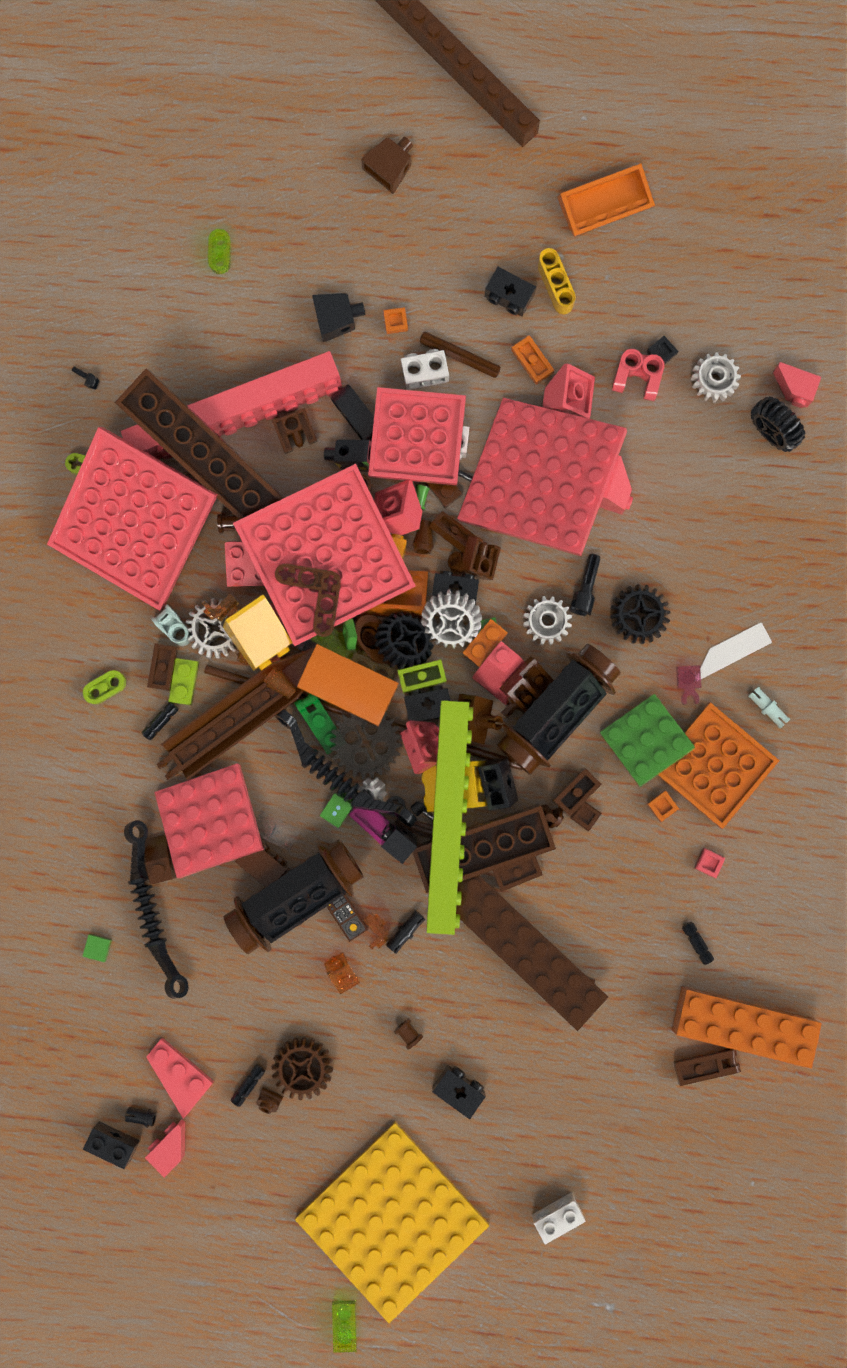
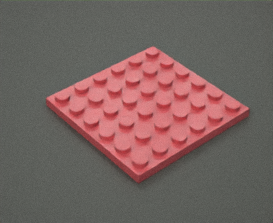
(542, 475)
(131, 518)
(328, 529)

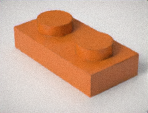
(532, 359)
(485, 643)

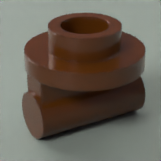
(553, 818)
(268, 1101)

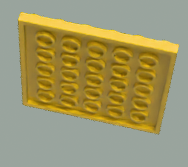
(392, 1222)

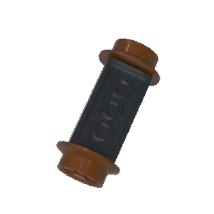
(559, 709)
(293, 898)

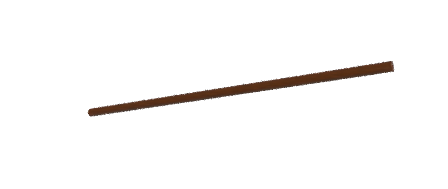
(233, 677)

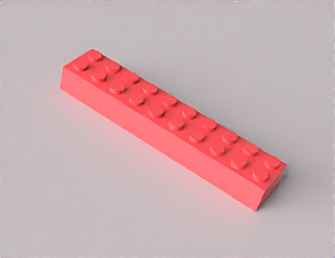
(255, 400)

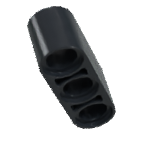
(354, 412)

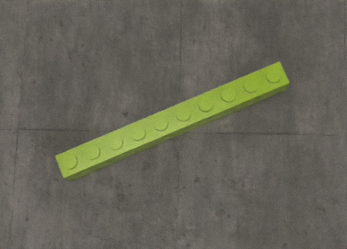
(448, 817)

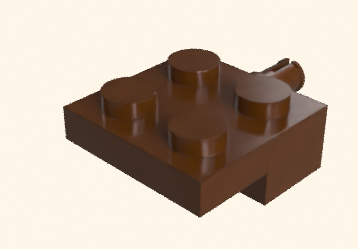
(525, 686)

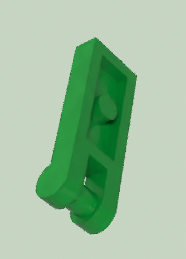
(318, 720)

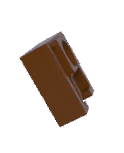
(303, 425)
(480, 563)

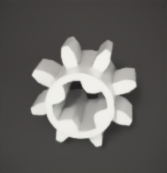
(375, 788)

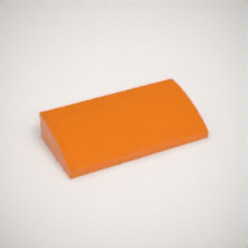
(606, 200)
(408, 601)
(347, 685)

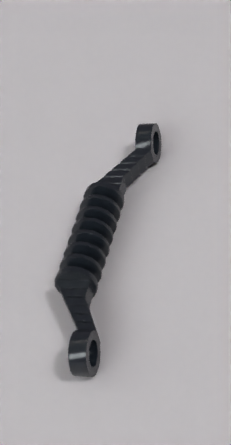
(360, 800)
(155, 944)

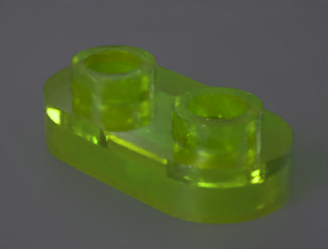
(219, 252)

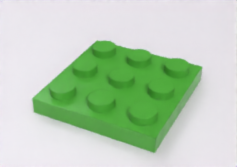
(647, 740)

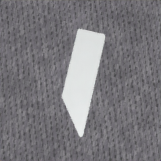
(735, 649)

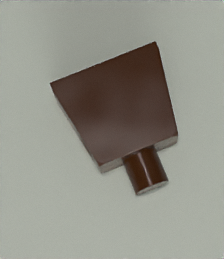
(388, 162)

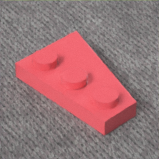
(179, 1076)

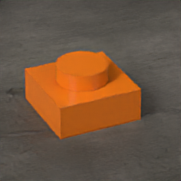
(395, 320)
(662, 806)

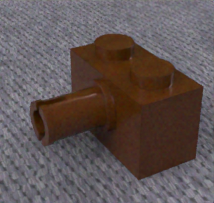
(482, 717)

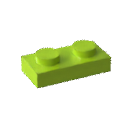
(183, 681)

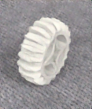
(451, 610)
(209, 637)

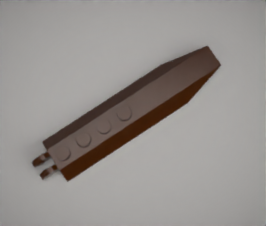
(231, 719)

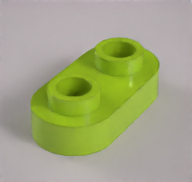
(105, 687)

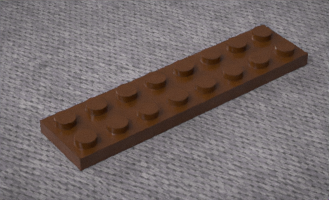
(528, 952)

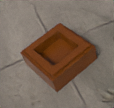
(586, 816)

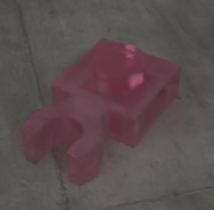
(689, 679)

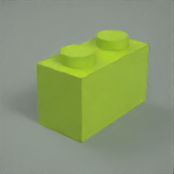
(422, 676)

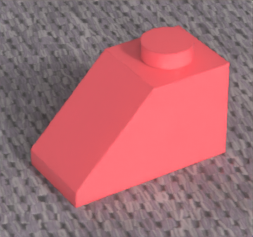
(796, 384)

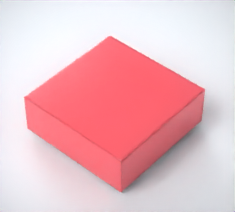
(709, 863)

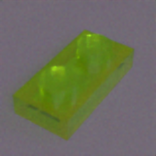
(335, 643)
(344, 1326)

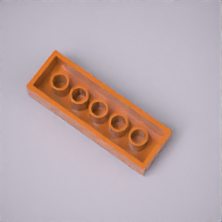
(746, 1027)

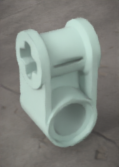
(170, 623)

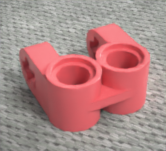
(640, 370)

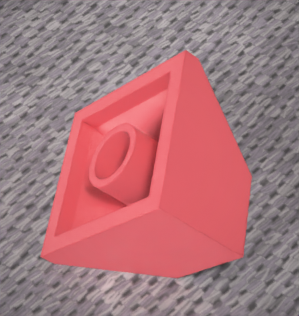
(570, 392)
(618, 490)
(399, 507)
(497, 670)

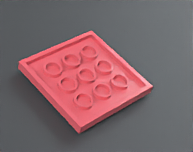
(417, 436)
(208, 821)

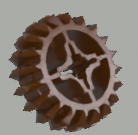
(308, 1075)

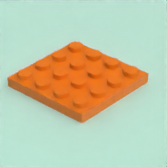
(721, 767)

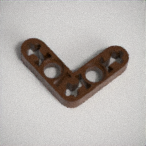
(318, 584)

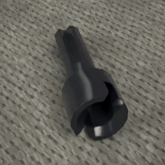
(584, 600)

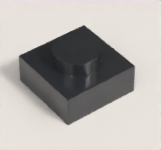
(664, 349)

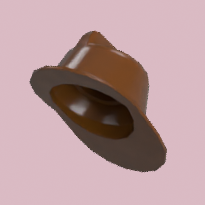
(366, 631)

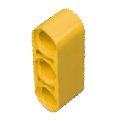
(556, 271)

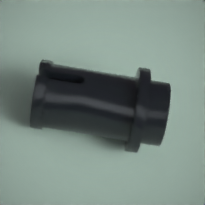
(142, 1117)

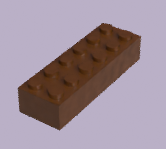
(495, 843)

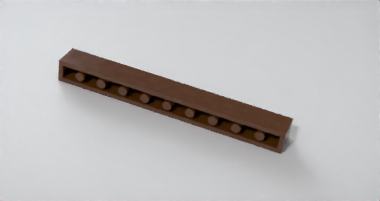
(464, 68)

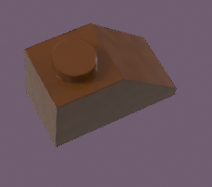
(158, 860)

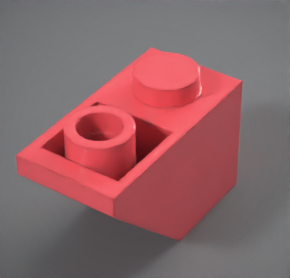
(170, 1150)

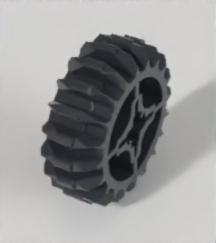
(778, 424)
(639, 603)
(404, 630)

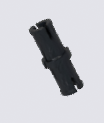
(405, 931)

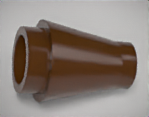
(423, 539)

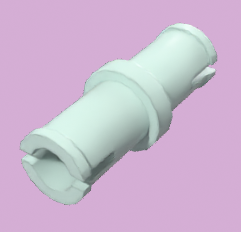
(769, 707)

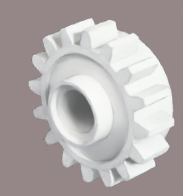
(712, 388)
(555, 611)

